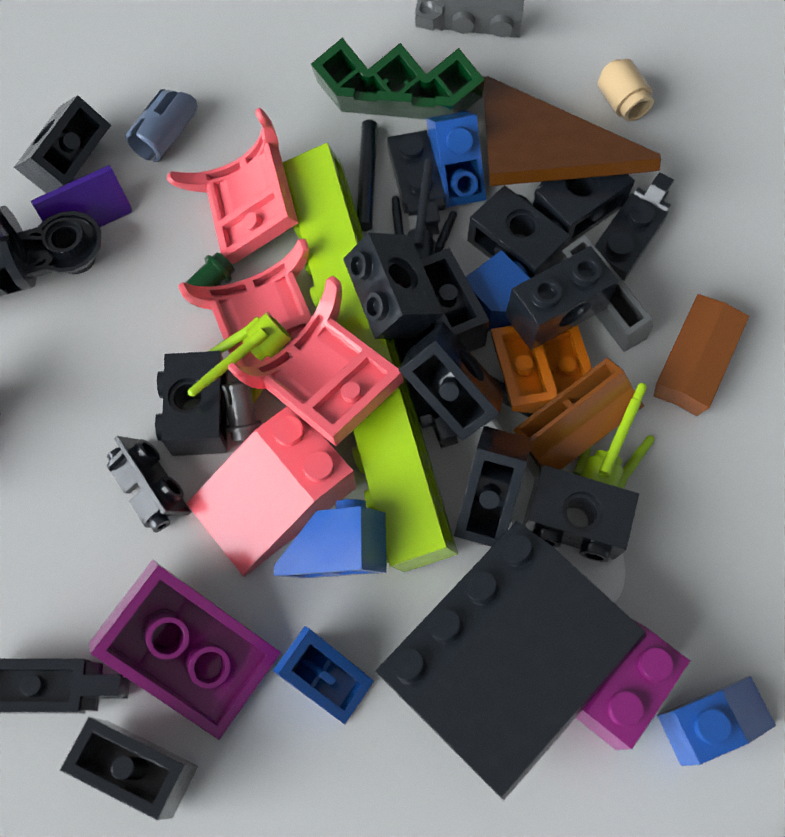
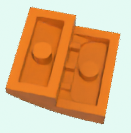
(539, 374)

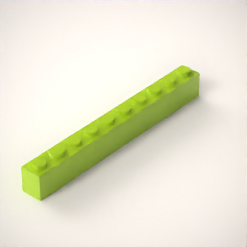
(390, 438)

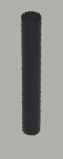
(366, 180)

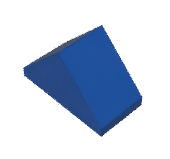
(323, 675)

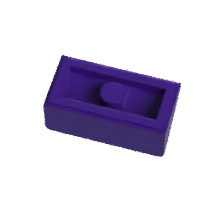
(93, 194)

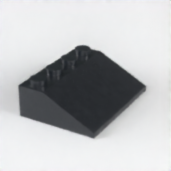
(511, 657)

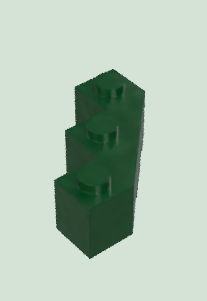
(397, 83)

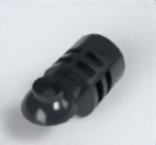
(59, 244)

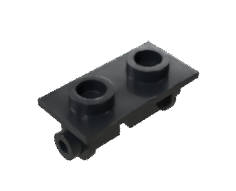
(138, 464)

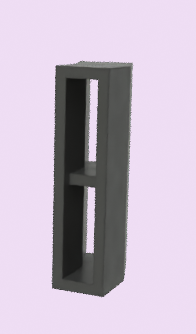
(624, 302)

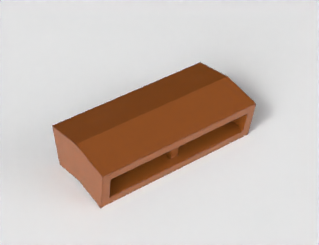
(700, 355)
(578, 416)

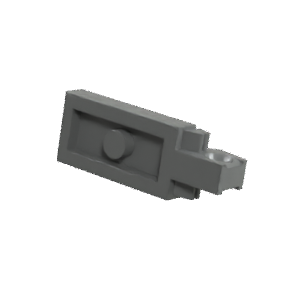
(475, 16)

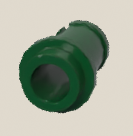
(213, 272)

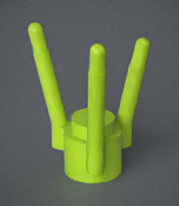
(260, 337)
(606, 465)

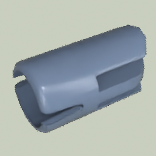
(161, 124)

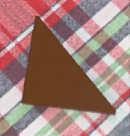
(544, 143)

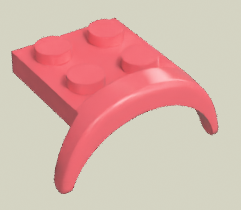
(246, 196)
(268, 291)
(326, 372)

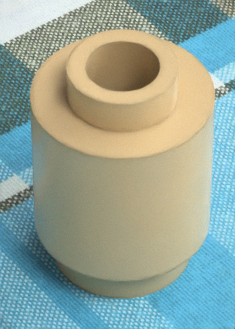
(625, 89)

